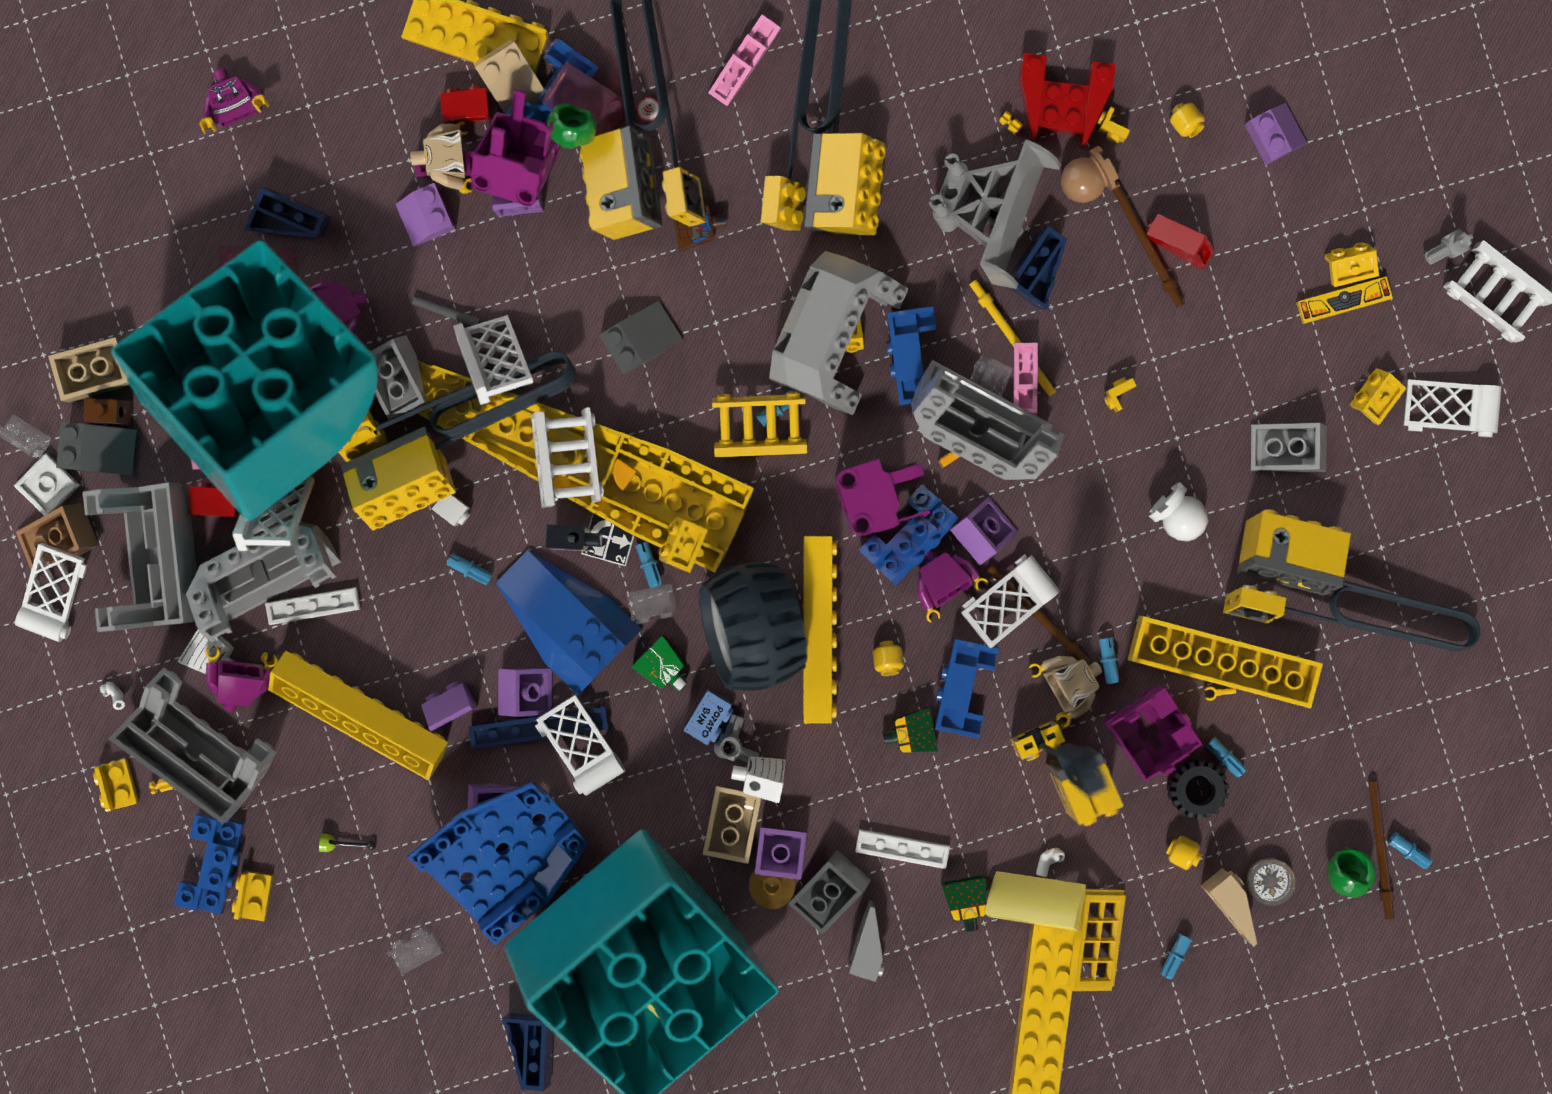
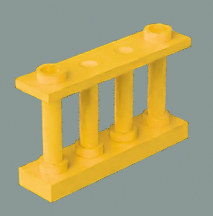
(771, 444)

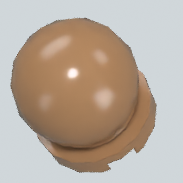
(1087, 177)

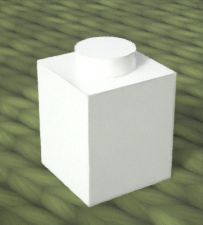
(452, 510)

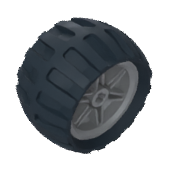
(753, 626)

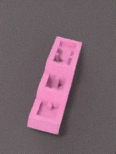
(745, 60)
(1026, 376)

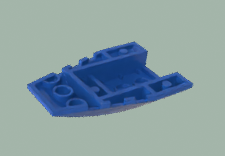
(566, 619)

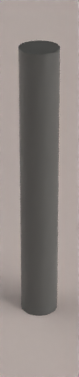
(445, 311)

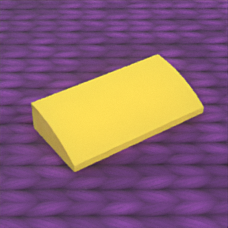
(1036, 900)

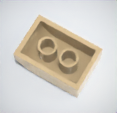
(87, 371)
(731, 825)

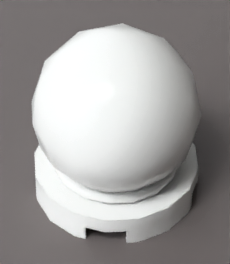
(1181, 515)

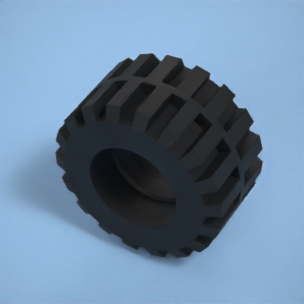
(1211, 802)

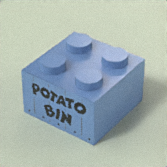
(708, 716)

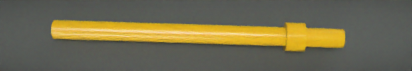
(987, 301)

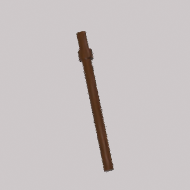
(1169, 285)
(1071, 647)
(1386, 894)

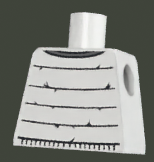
(195, 656)
(762, 777)

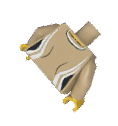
(444, 156)
(1071, 683)

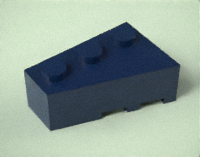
(284, 215)
(1038, 267)
(532, 1050)

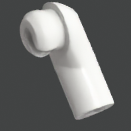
(116, 693)
(1047, 858)

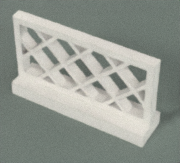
(476, 367)
(246, 529)

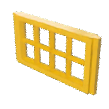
(1097, 983)

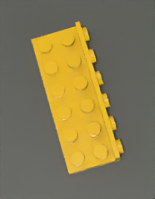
(471, 31)

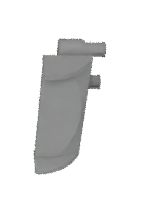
(1012, 209)

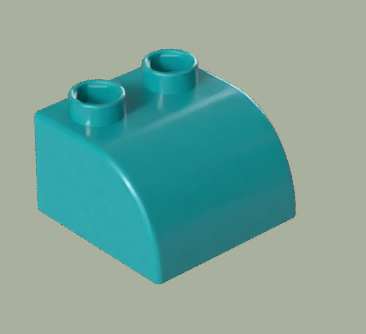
(252, 378)
(633, 939)

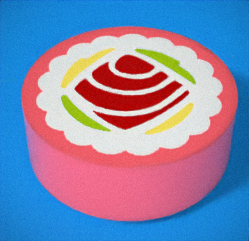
(648, 109)

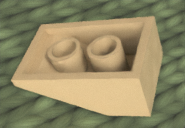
(508, 70)
(1227, 893)

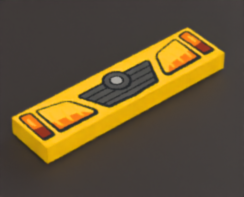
(1344, 300)

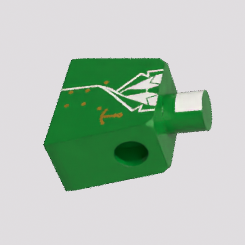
(661, 665)

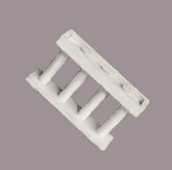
(1520, 282)
(548, 471)

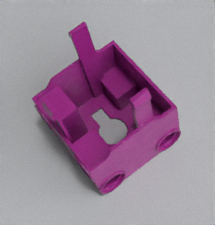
(514, 155)
(870, 497)
(1173, 732)

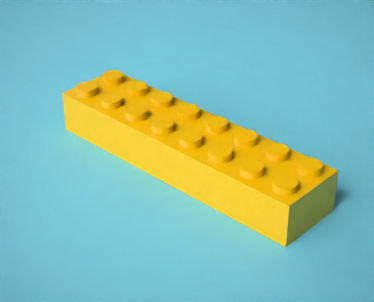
(818, 623)
(1225, 661)
(357, 715)
(1043, 1012)

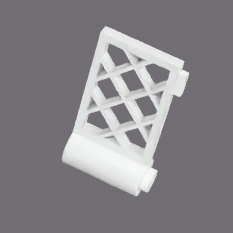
(1482, 413)
(1035, 584)
(46, 620)
(596, 771)

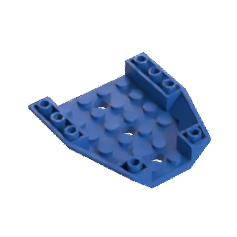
(506, 883)

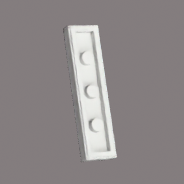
(312, 605)
(902, 848)

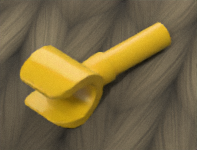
(1218, 692)

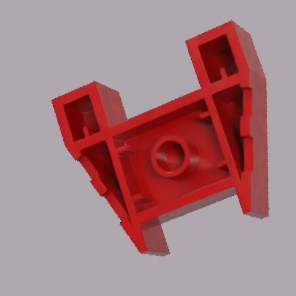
(1063, 105)

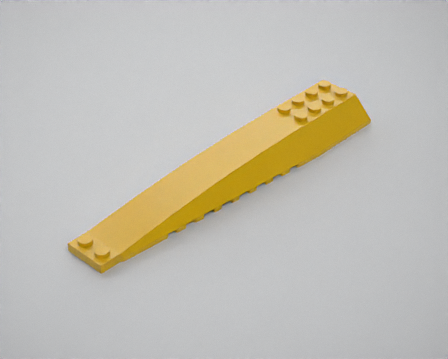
(657, 494)

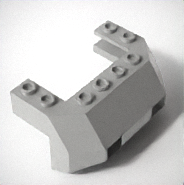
(823, 325)
(982, 426)
(158, 554)
(249, 578)
(190, 752)

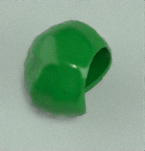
(572, 125)
(1351, 872)

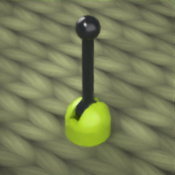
(328, 843)

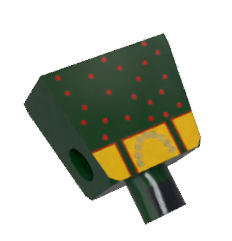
(913, 732)
(966, 899)

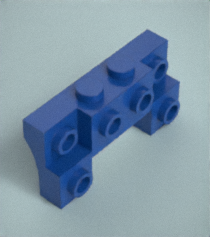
(557, 56)
(906, 348)
(913, 540)
(958, 687)
(217, 866)

